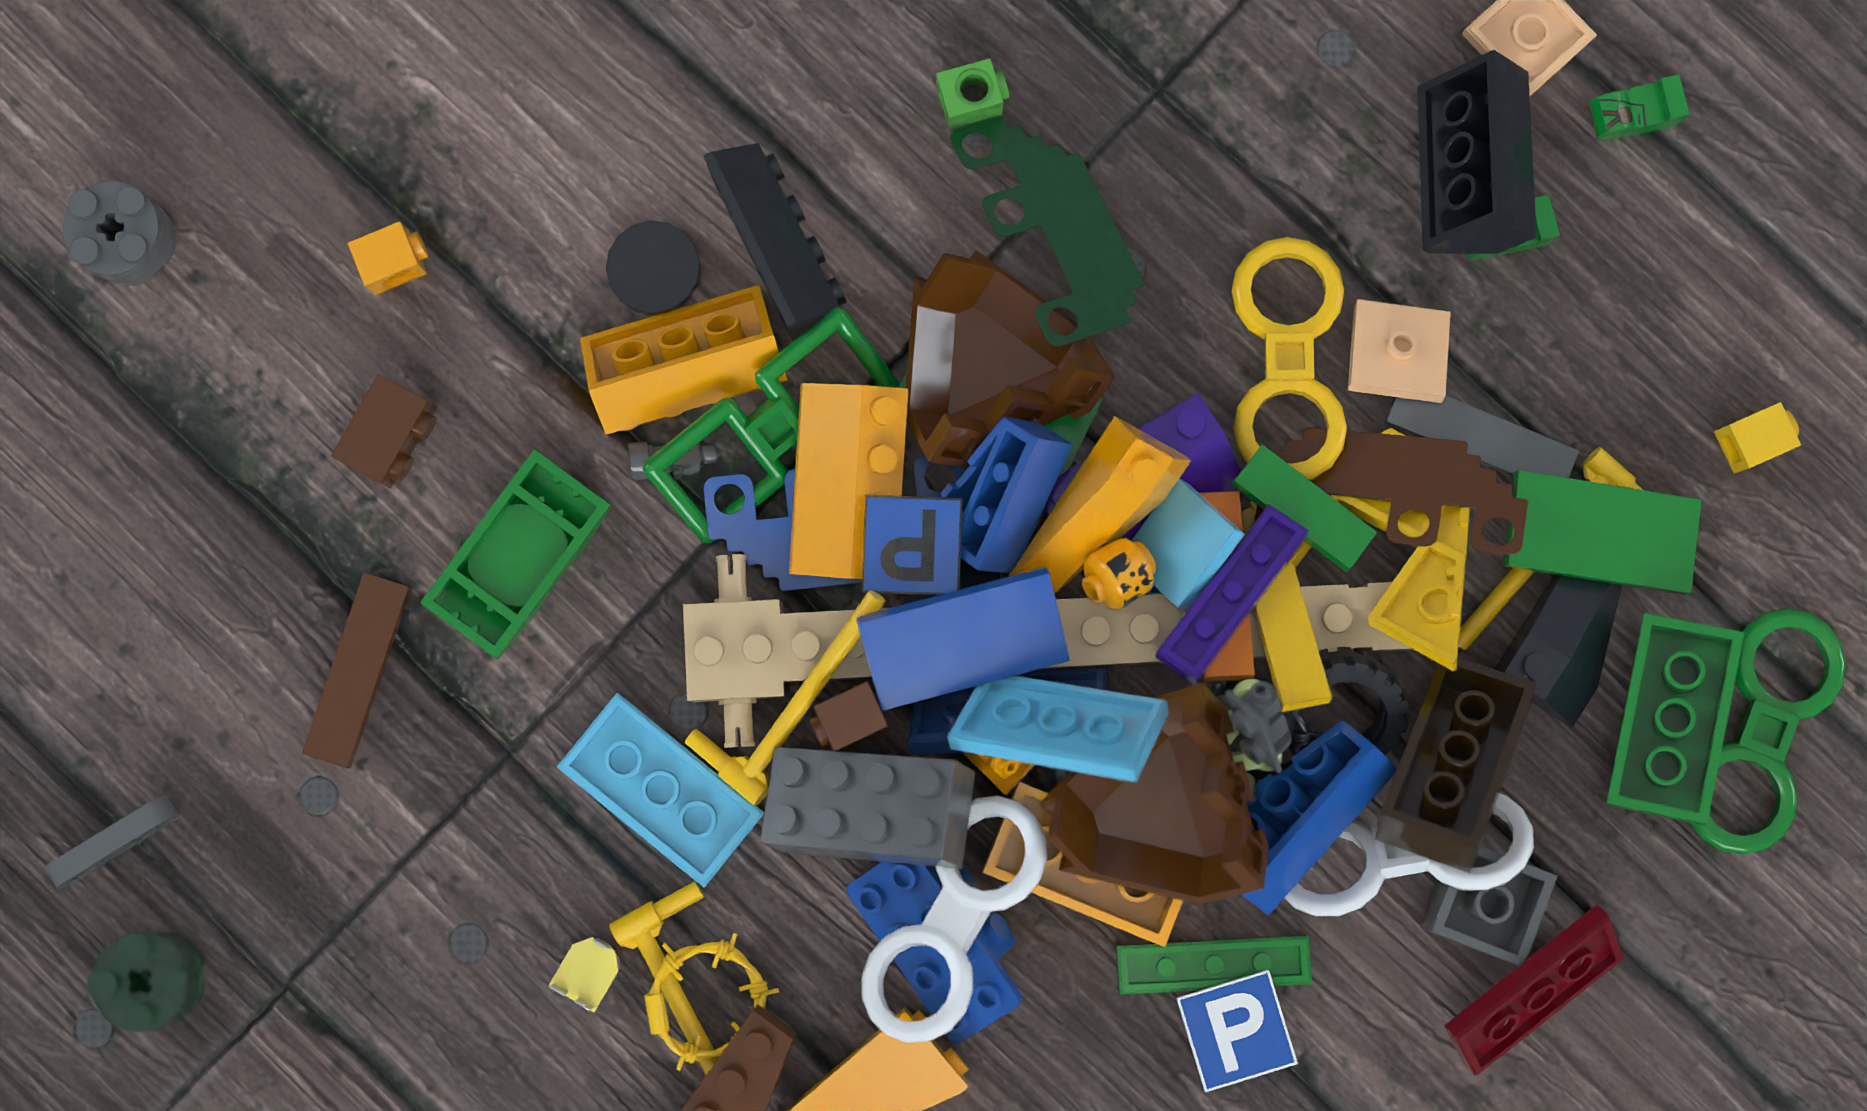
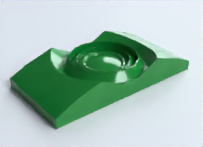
(516, 555)

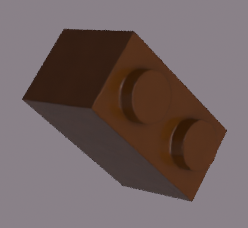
(385, 432)
(848, 718)

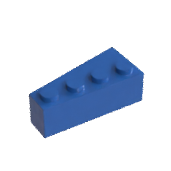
(1313, 805)

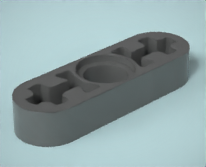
(112, 841)

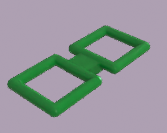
(769, 428)

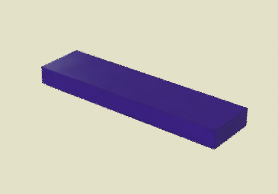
(1231, 594)

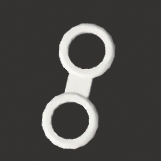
(1389, 861)
(953, 927)

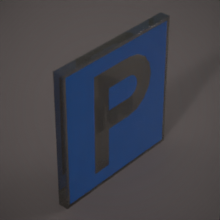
(912, 544)

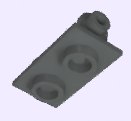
(1260, 724)

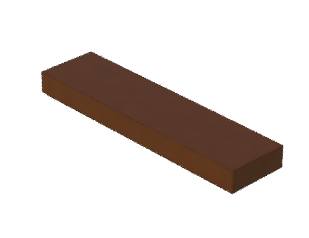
(356, 670)

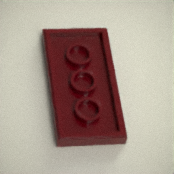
(1535, 990)

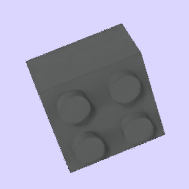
(1495, 919)

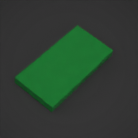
(1606, 533)

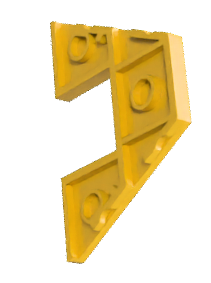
(1427, 594)

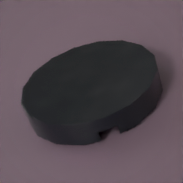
(653, 267)

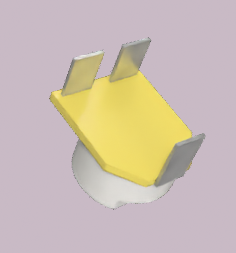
(587, 972)

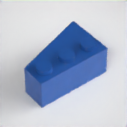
(1006, 491)

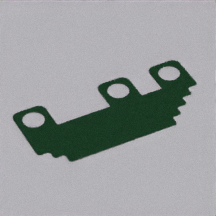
(1075, 220)

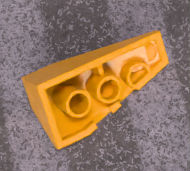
(1107, 497)

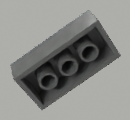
(868, 807)

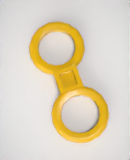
(1290, 350)

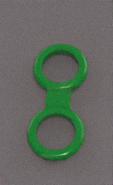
(1771, 724)

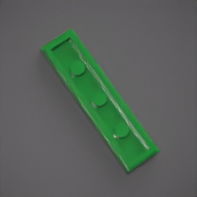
(1211, 962)

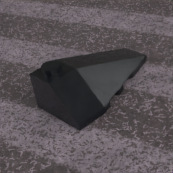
(1564, 644)

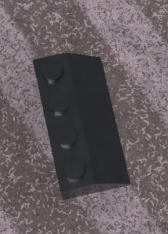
(1476, 158)
(773, 235)

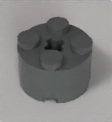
(95, 235)

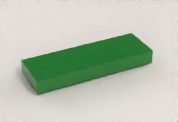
(1331, 526)

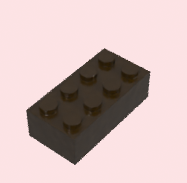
(1455, 763)

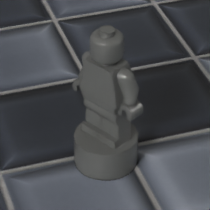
(685, 466)

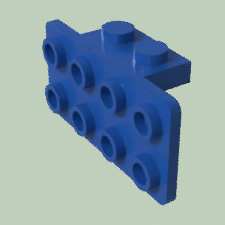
(902, 896)

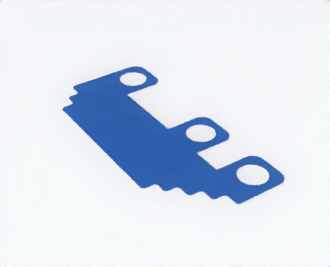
(769, 540)

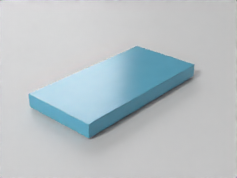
(1060, 726)
(660, 789)

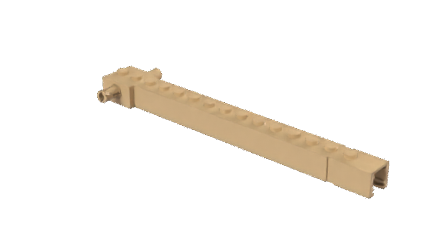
(752, 649)

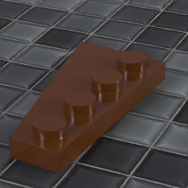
(747, 1067)

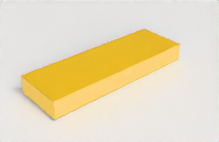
(1291, 644)

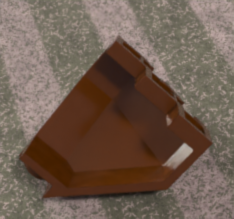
(985, 359)
(1179, 825)

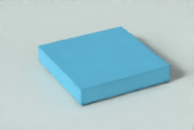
(1187, 543)

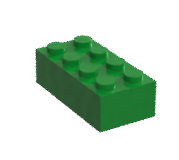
(1675, 719)

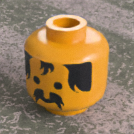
(1119, 573)

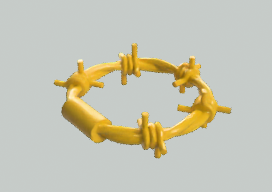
(656, 1003)

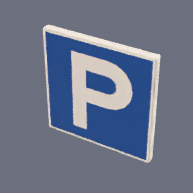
(1236, 1030)

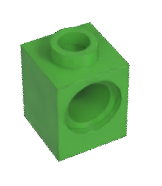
(959, 110)

